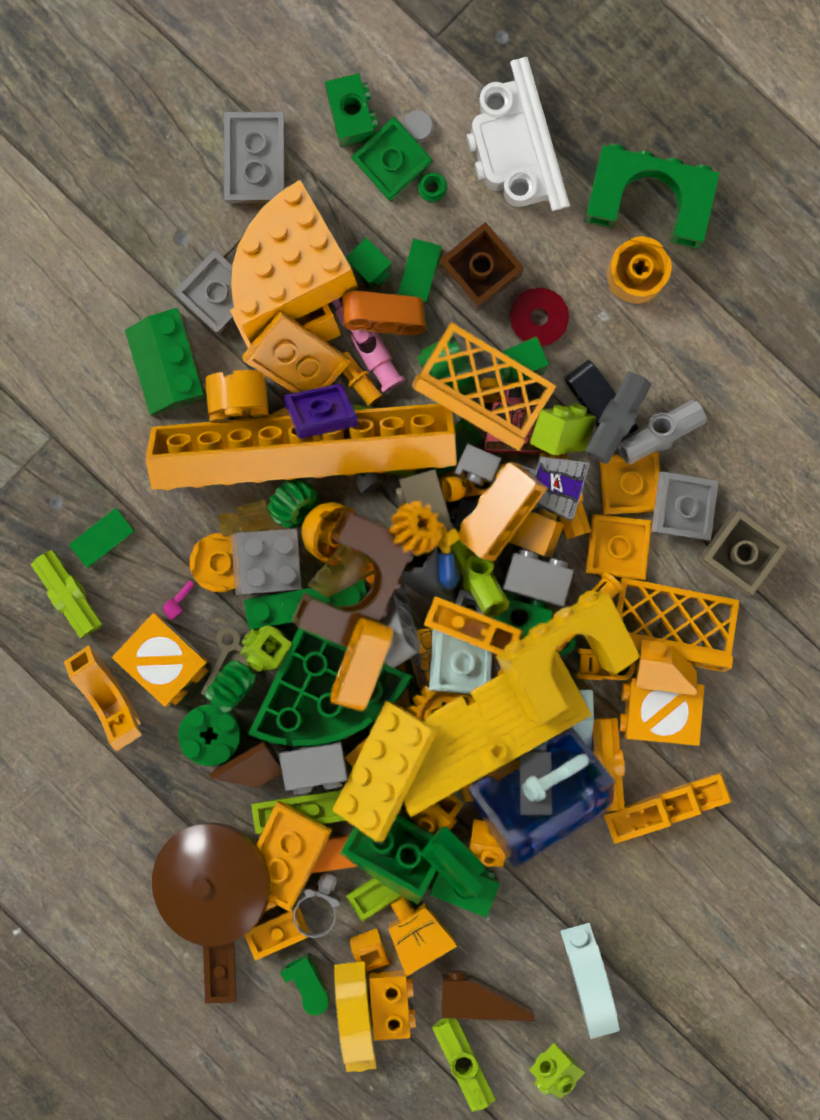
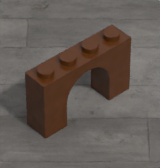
(388, 561)

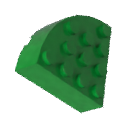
(299, 700)

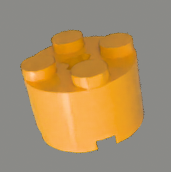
(654, 265)
(236, 395)

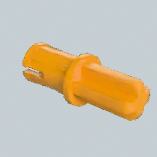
(361, 382)

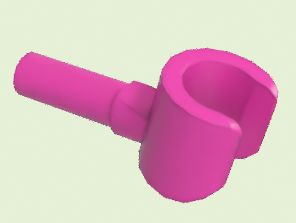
(171, 607)

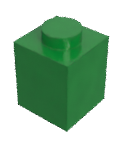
(369, 264)

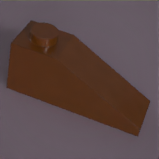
(474, 999)

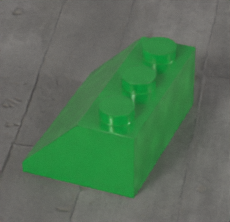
(165, 362)

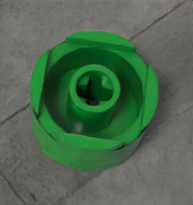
(441, 369)
(196, 745)

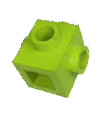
(273, 647)
(556, 1071)

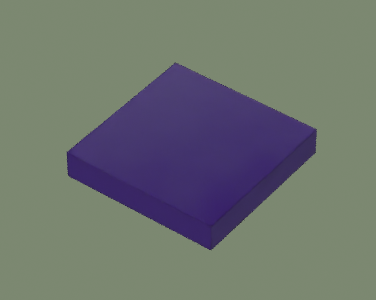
(320, 410)

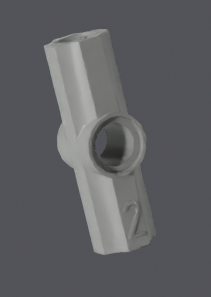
(674, 423)

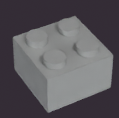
(266, 562)
(537, 579)
(314, 765)

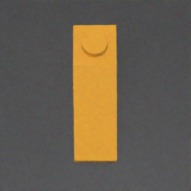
(471, 626)

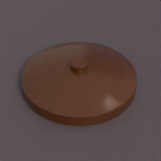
(211, 884)

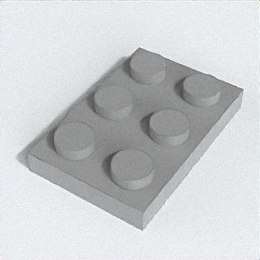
(253, 156)

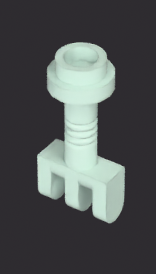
(535, 789)

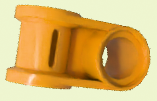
(596, 671)

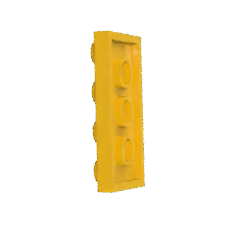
(385, 771)

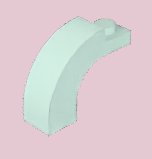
(590, 981)

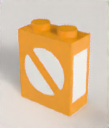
(161, 660)
(661, 715)

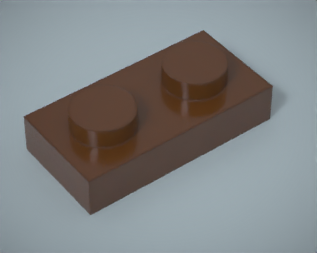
(220, 973)

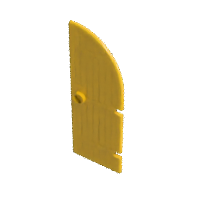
(487, 735)

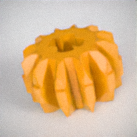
(416, 527)

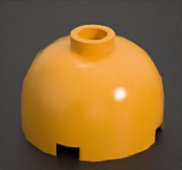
(318, 529)

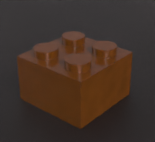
(480, 267)

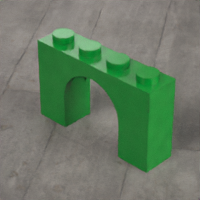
(691, 186)

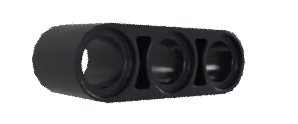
(591, 390)

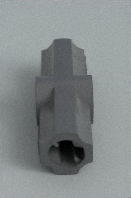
(618, 417)

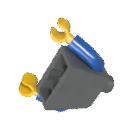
(434, 571)

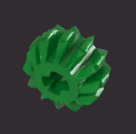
(292, 503)
(230, 686)

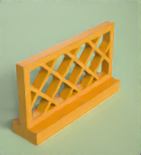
(468, 408)
(697, 656)

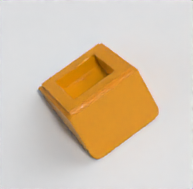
(370, 949)

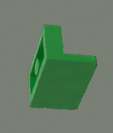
(454, 862)

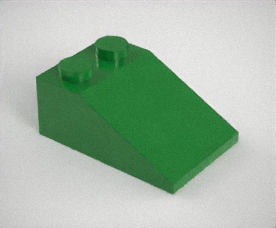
(396, 859)

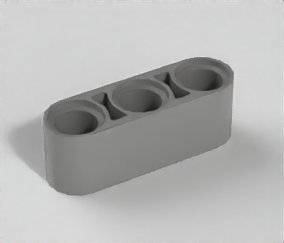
(404, 637)

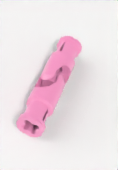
(377, 361)

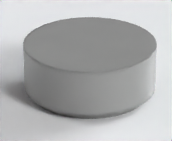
(418, 125)

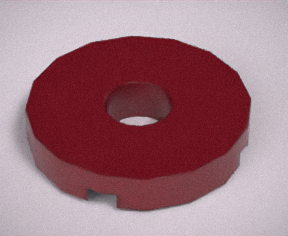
(550, 304)

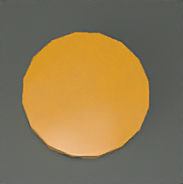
(213, 563)

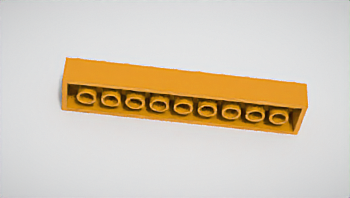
(271, 449)

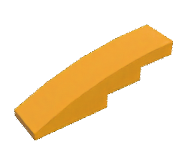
(668, 807)

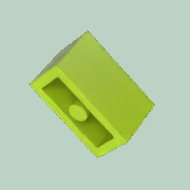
(563, 429)

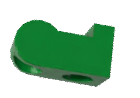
(309, 983)

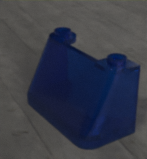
(573, 802)

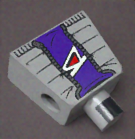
(564, 484)

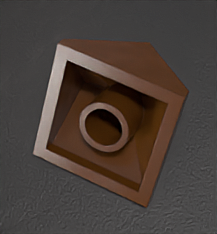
(251, 767)

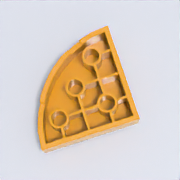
(287, 263)

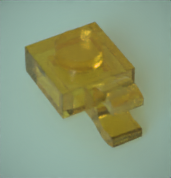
(249, 518)

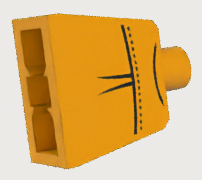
(418, 935)

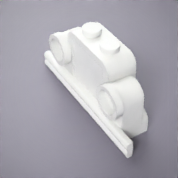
(516, 143)

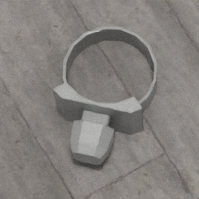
(326, 884)

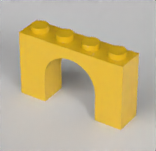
(529, 660)

